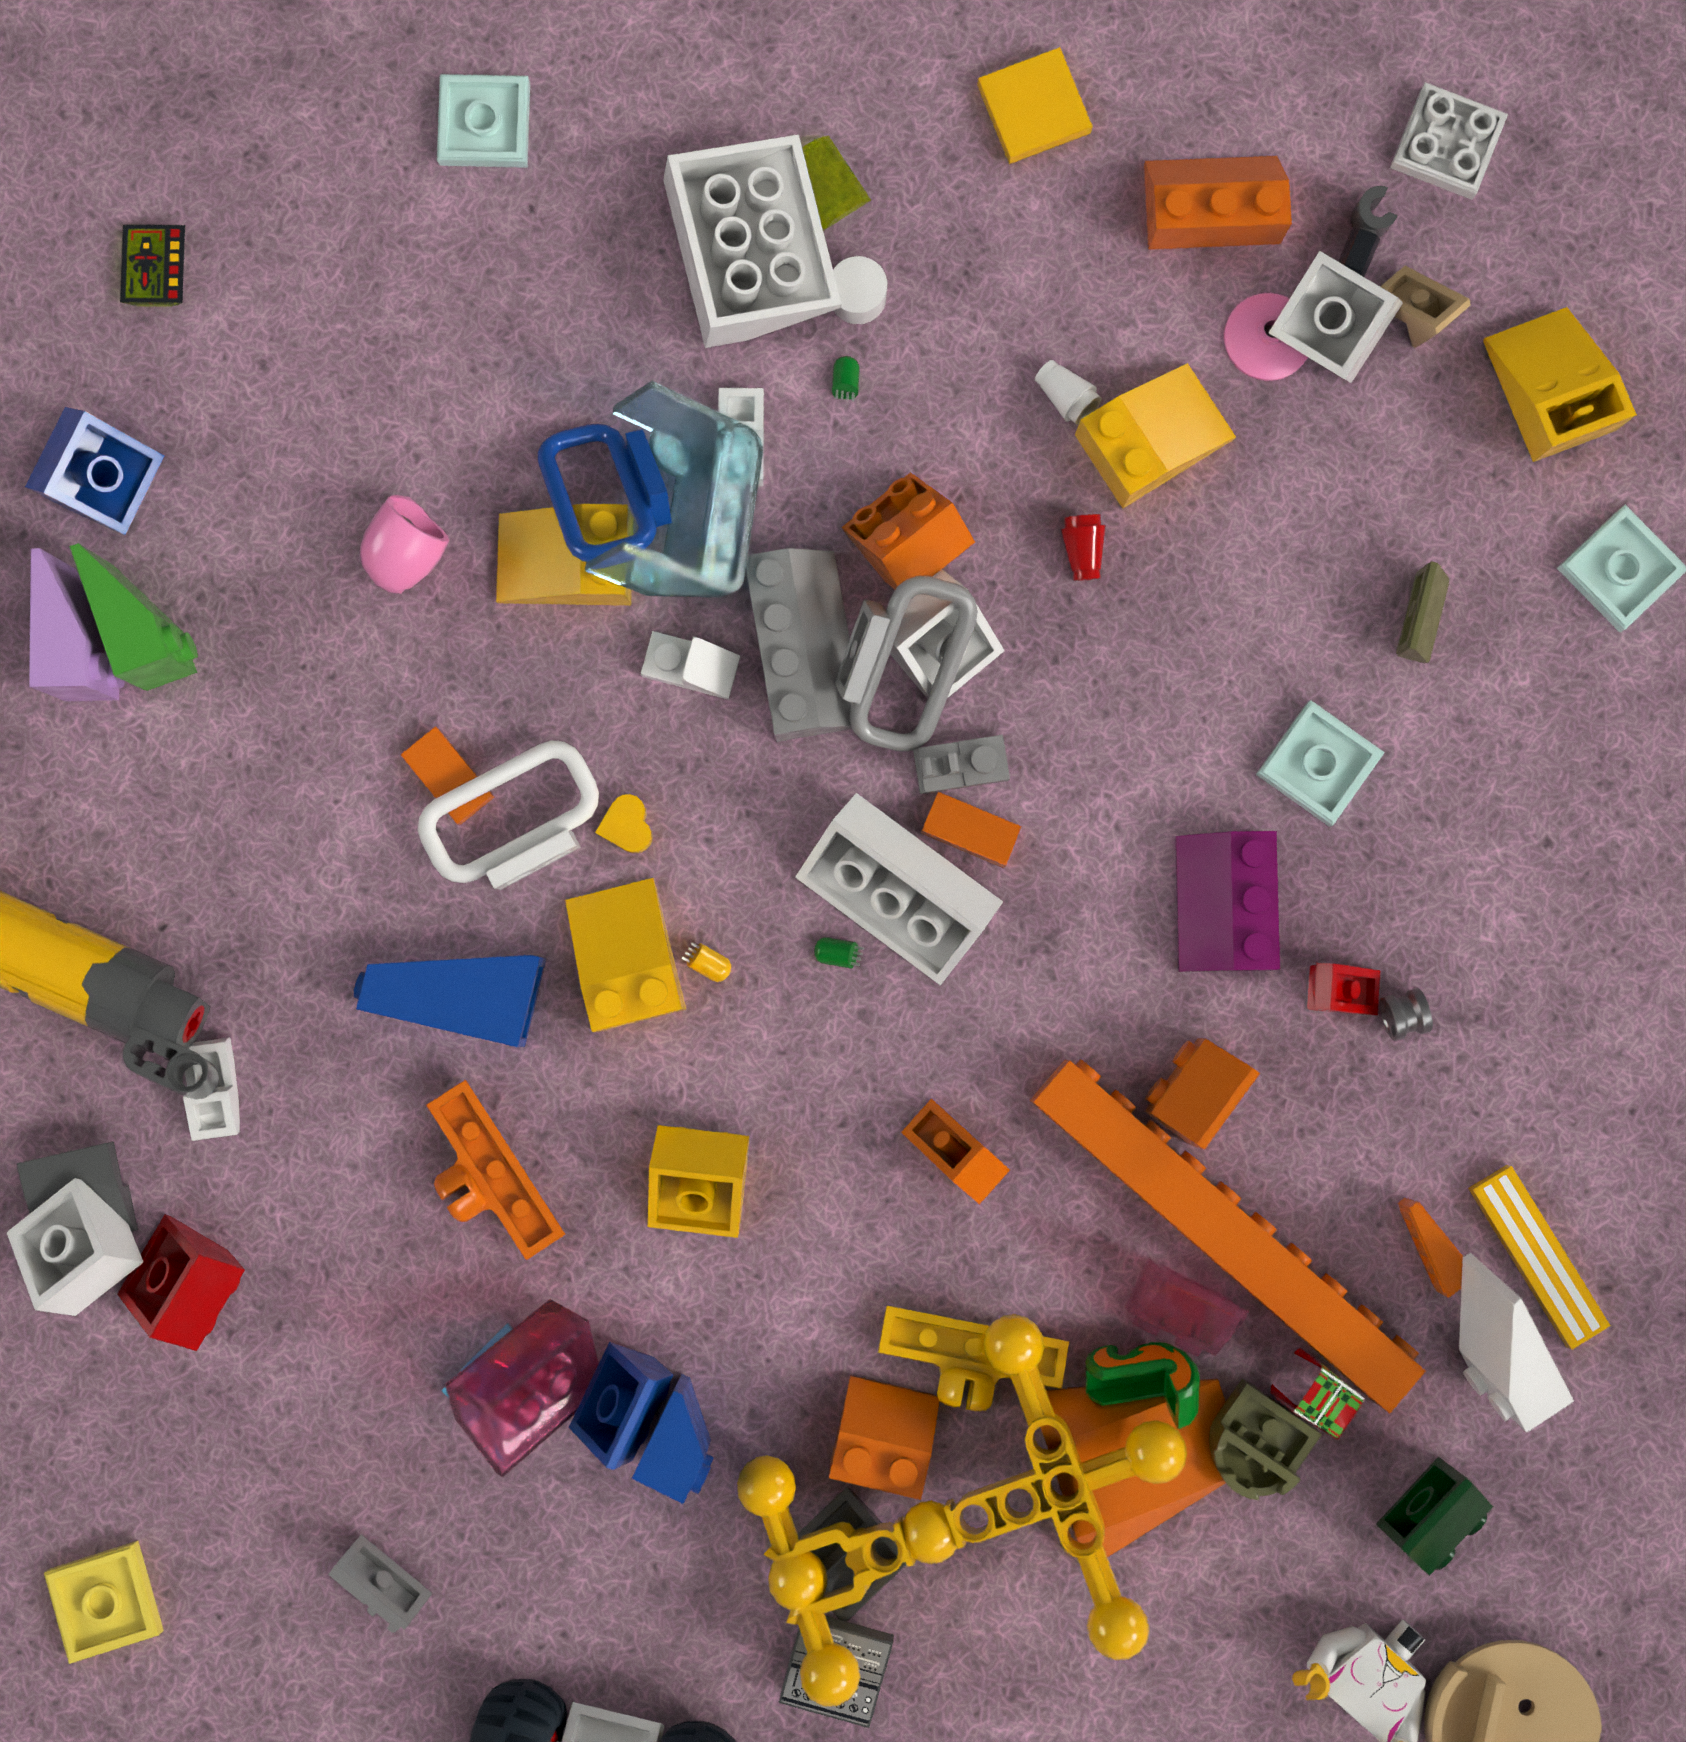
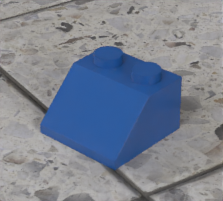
(94, 470)
(620, 1404)
(678, 1448)

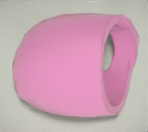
(398, 552)

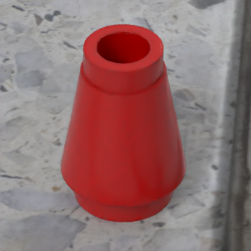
(1084, 545)

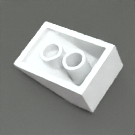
(1506, 1350)

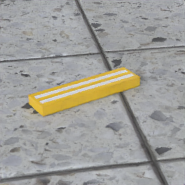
(1539, 1257)

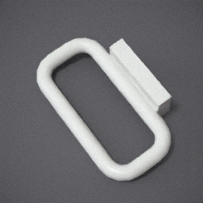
(528, 851)

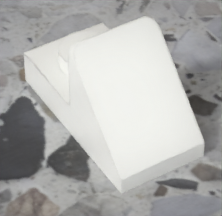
(690, 664)

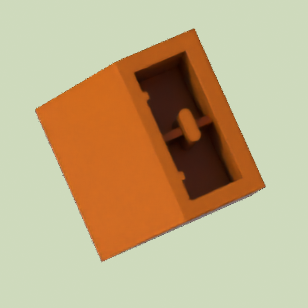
(909, 531)

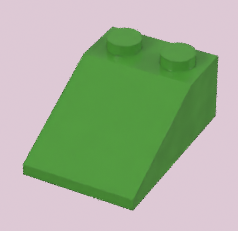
(136, 634)

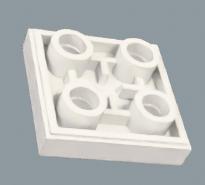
(1449, 141)

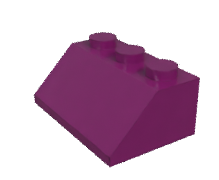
(1227, 901)

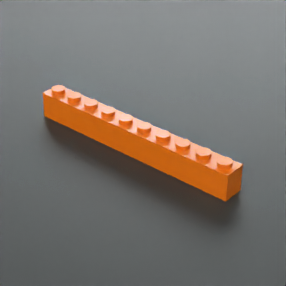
(1228, 1236)

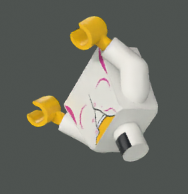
(1370, 1679)

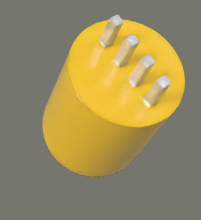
(708, 962)

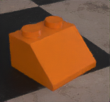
(1200, 1091)
(884, 1437)

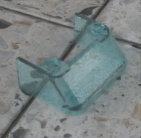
(711, 503)

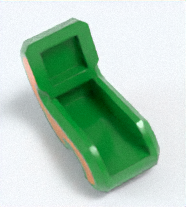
(1145, 1373)

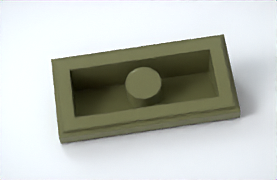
(1423, 613)

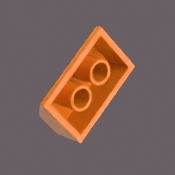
(1216, 202)

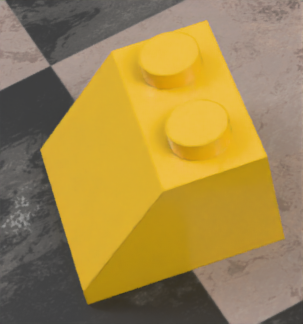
(697, 1181)

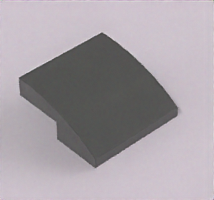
(93, 1165)
(850, 1509)

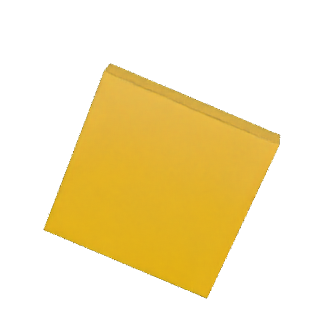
(1034, 105)

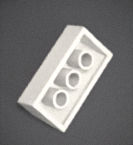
(898, 888)

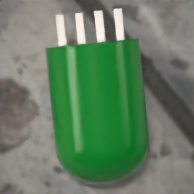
(845, 378)
(837, 952)

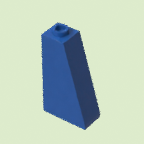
(464, 996)

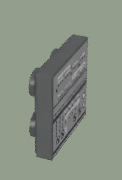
(872, 1653)

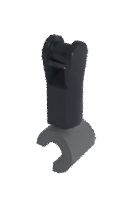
(1366, 231)

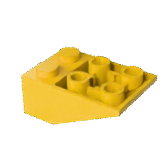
(1558, 383)

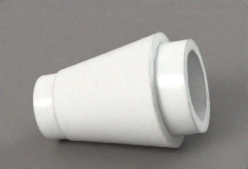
(1068, 392)

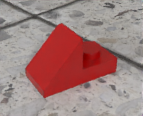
(1343, 989)

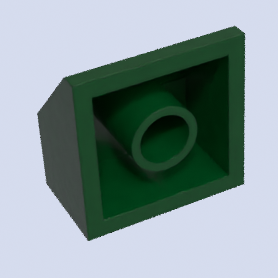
(1435, 1516)

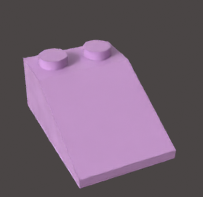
(64, 637)

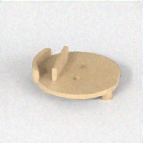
(1482, 1691)

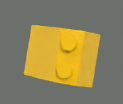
(1153, 433)
(540, 568)
(624, 956)

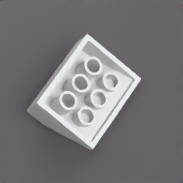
(750, 238)

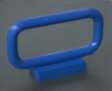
(637, 474)

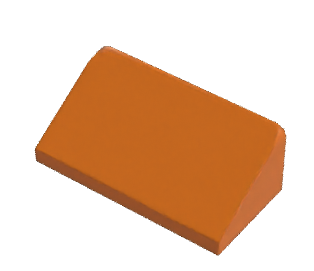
(971, 830)

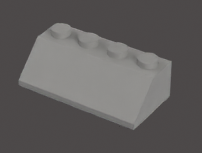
(800, 639)

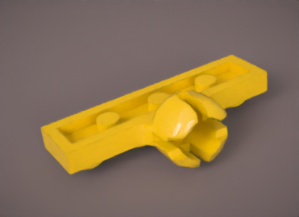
(959, 1354)

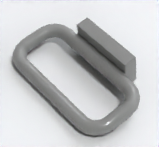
(870, 650)

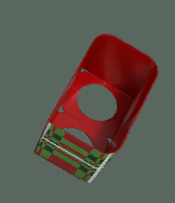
(1328, 1402)

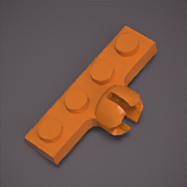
(490, 1173)

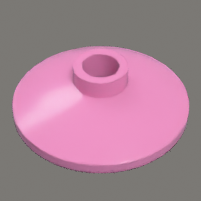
(1251, 347)

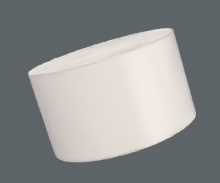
(861, 289)

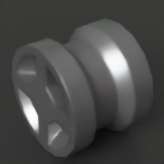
(1406, 1014)

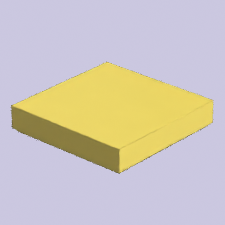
(103, 1602)

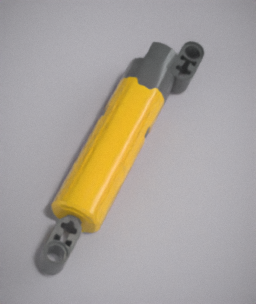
(105, 990)

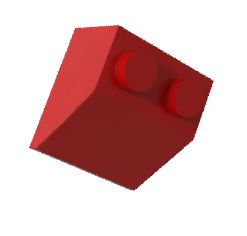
(180, 1284)

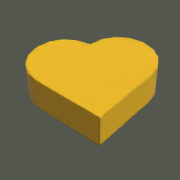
(626, 825)

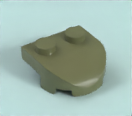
(1259, 1443)

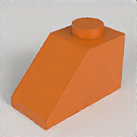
(955, 1151)

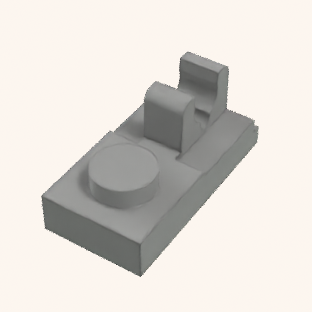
(961, 764)
(380, 1584)

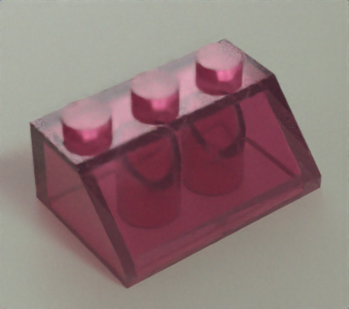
(525, 1385)

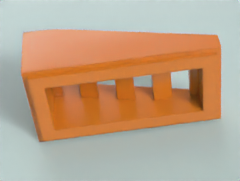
(1435, 1249)

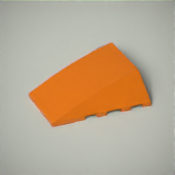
(1134, 1505)

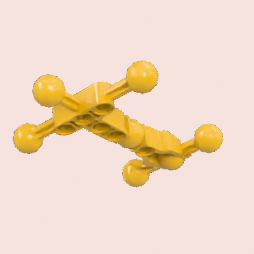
(935, 1530)

